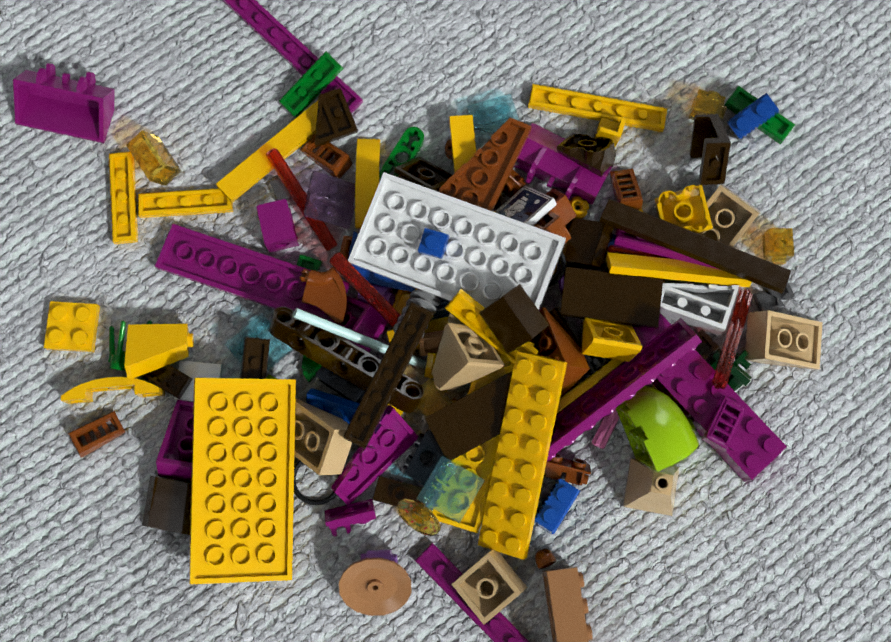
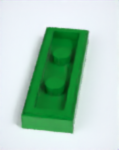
(311, 84)
(775, 128)

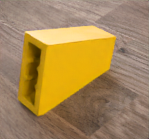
(155, 347)

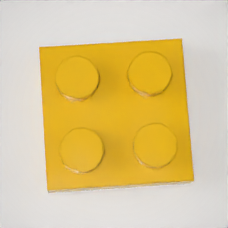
(72, 326)

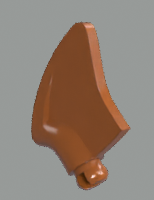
(325, 292)

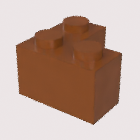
(559, 216)

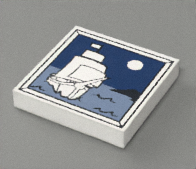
(527, 206)

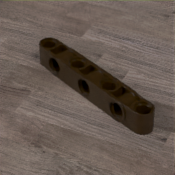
(340, 356)

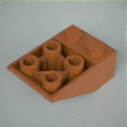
(557, 344)

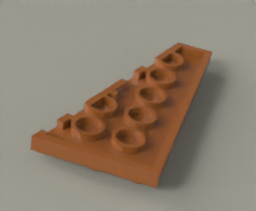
(487, 172)

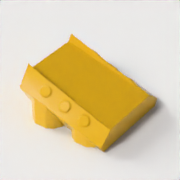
(685, 208)

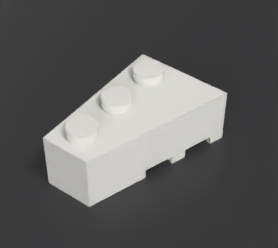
(699, 305)

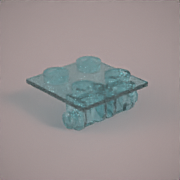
(258, 329)
(450, 489)

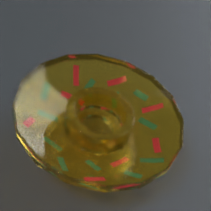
(419, 517)

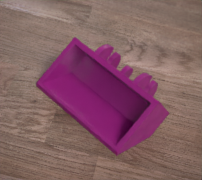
(63, 104)
(544, 162)

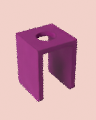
(277, 225)

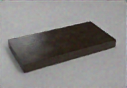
(611, 297)
(471, 419)

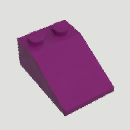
(176, 449)

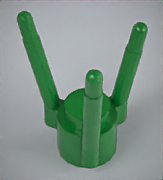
(117, 357)

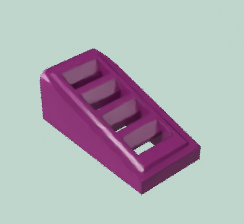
(714, 440)

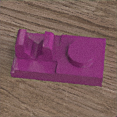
(355, 513)

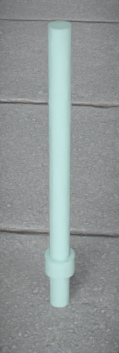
(350, 335)

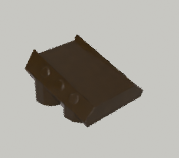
(589, 152)
(587, 244)
(168, 505)

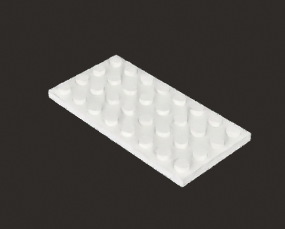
(483, 253)

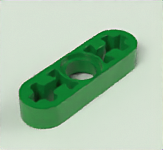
(404, 140)

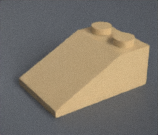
(729, 216)
(783, 340)
(320, 439)

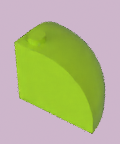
(657, 429)

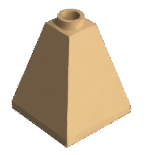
(463, 358)
(651, 489)

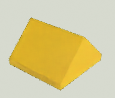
(609, 340)

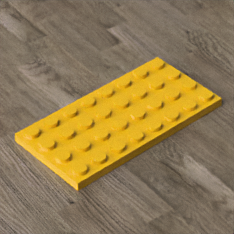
(242, 480)

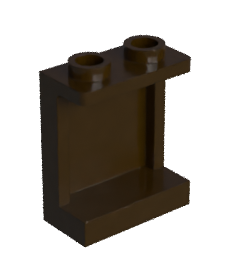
(713, 146)

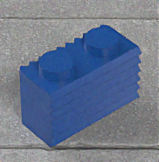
(753, 116)
(556, 506)

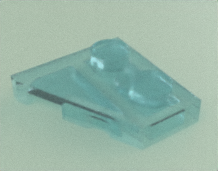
(492, 113)

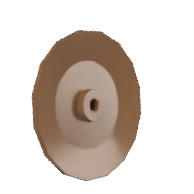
(375, 586)

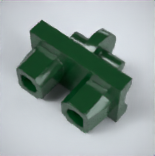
(738, 375)

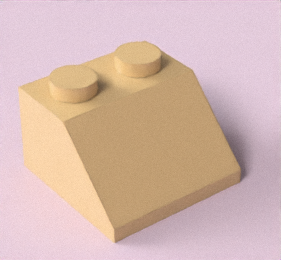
(489, 586)

